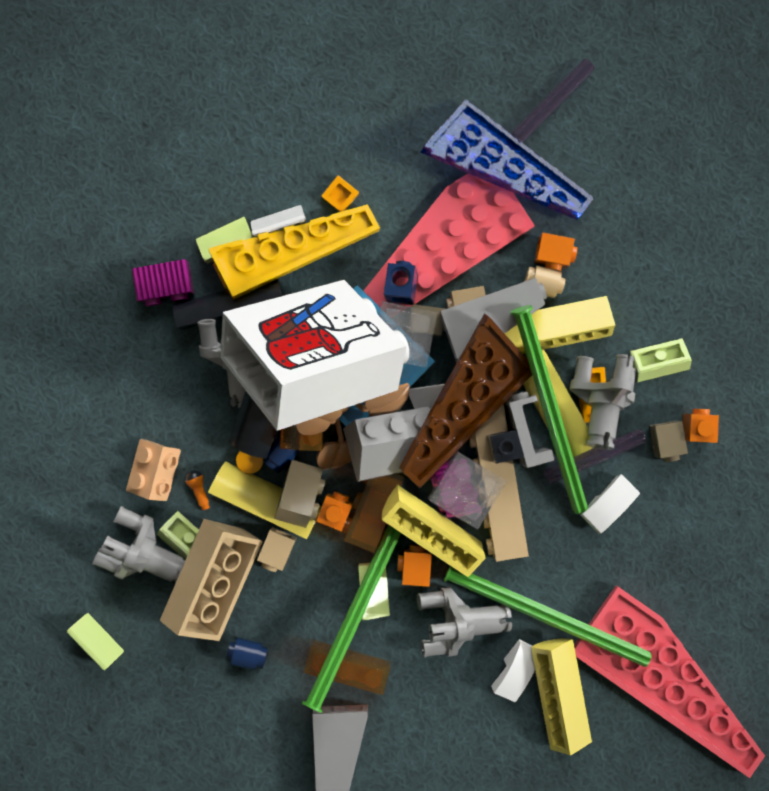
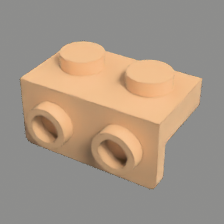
(153, 470)

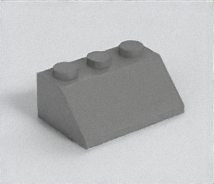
(382, 442)

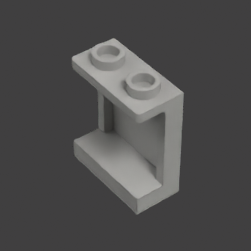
(518, 422)

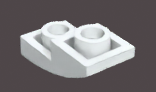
(610, 504)
(517, 672)

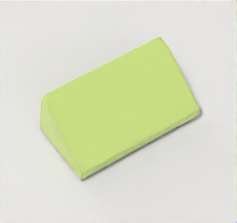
(231, 232)
(661, 360)
(179, 534)
(379, 601)
(95, 641)

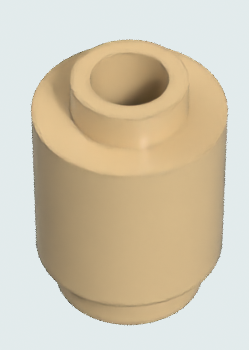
(549, 278)

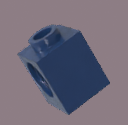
(401, 294)

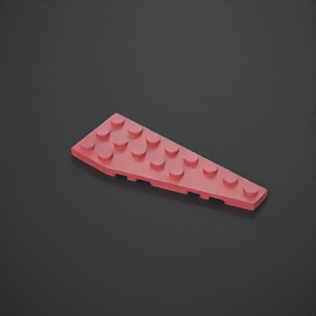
(455, 234)
(670, 682)

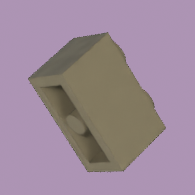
(299, 494)

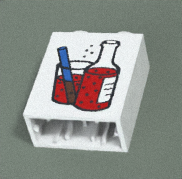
(312, 353)

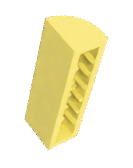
(569, 324)
(573, 421)
(253, 496)
(433, 531)
(561, 695)

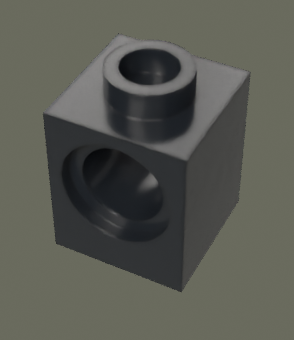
(505, 446)

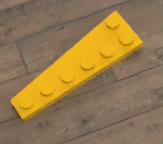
(269, 256)

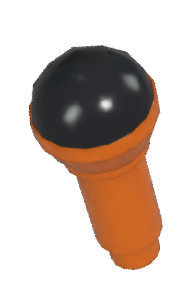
(194, 480)

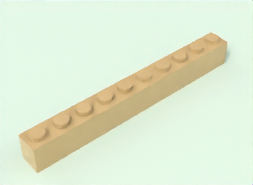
(505, 516)

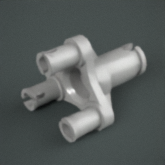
(211, 350)
(605, 398)
(141, 555)
(461, 622)

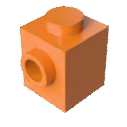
(555, 251)
(701, 426)
(335, 510)
(415, 566)

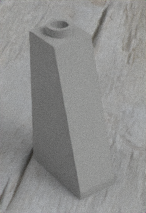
(463, 318)
(337, 745)

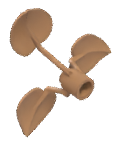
(337, 453)

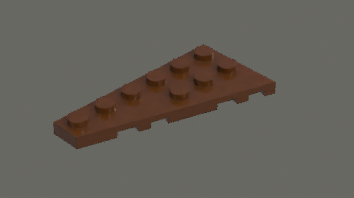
(477, 387)

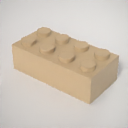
(210, 581)

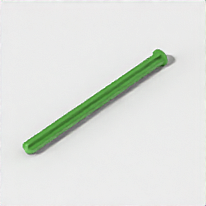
(550, 407)
(550, 616)
(352, 619)

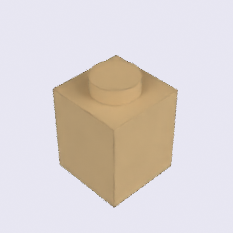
(276, 550)

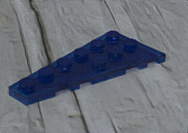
(491, 153)

